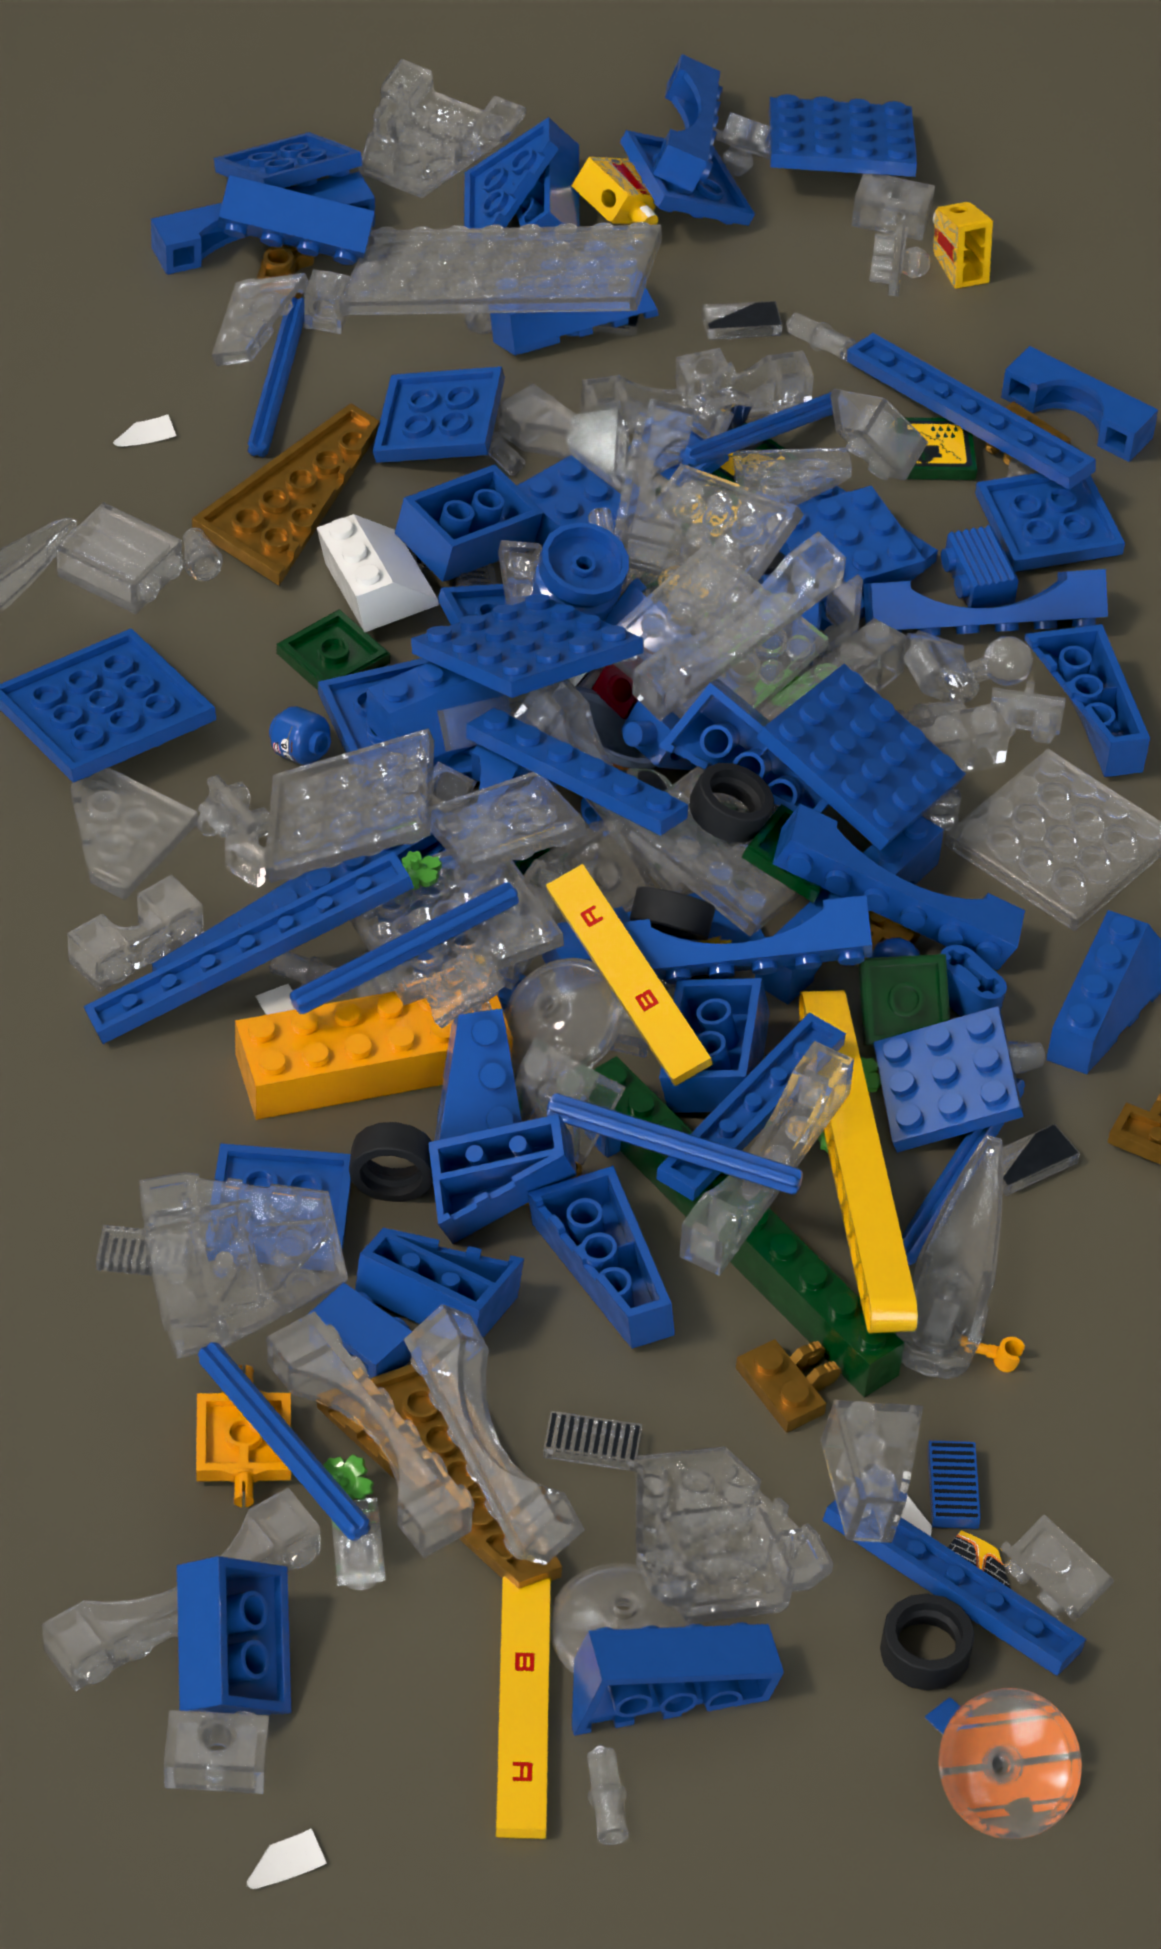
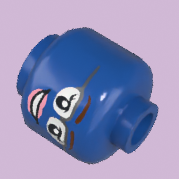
(300, 735)

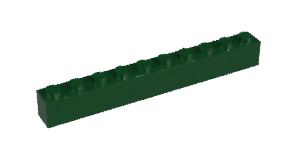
(776, 1261)

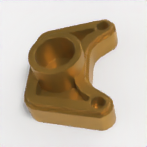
(282, 262)

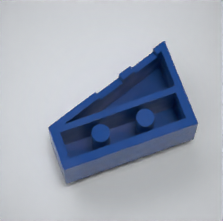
(477, 1077)
(494, 1169)
(417, 1276)

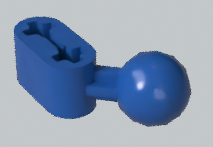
(971, 981)

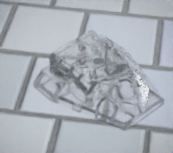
(427, 136)
(235, 1255)
(717, 1540)

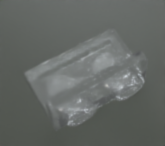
(1057, 1567)

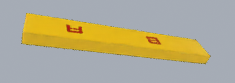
(629, 975)
(523, 1711)

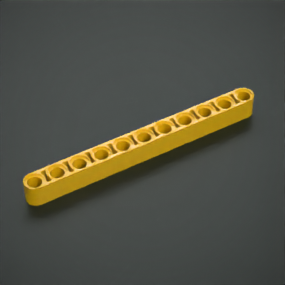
(864, 1187)

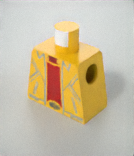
(616, 191)
(963, 233)

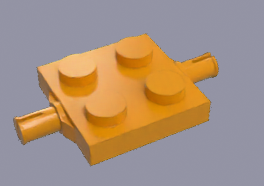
(232, 1448)

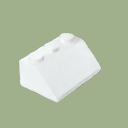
(374, 571)

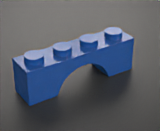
(1046, 383)

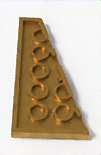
(283, 503)
(412, 1402)

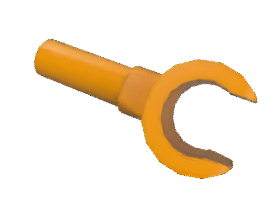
(1005, 1355)

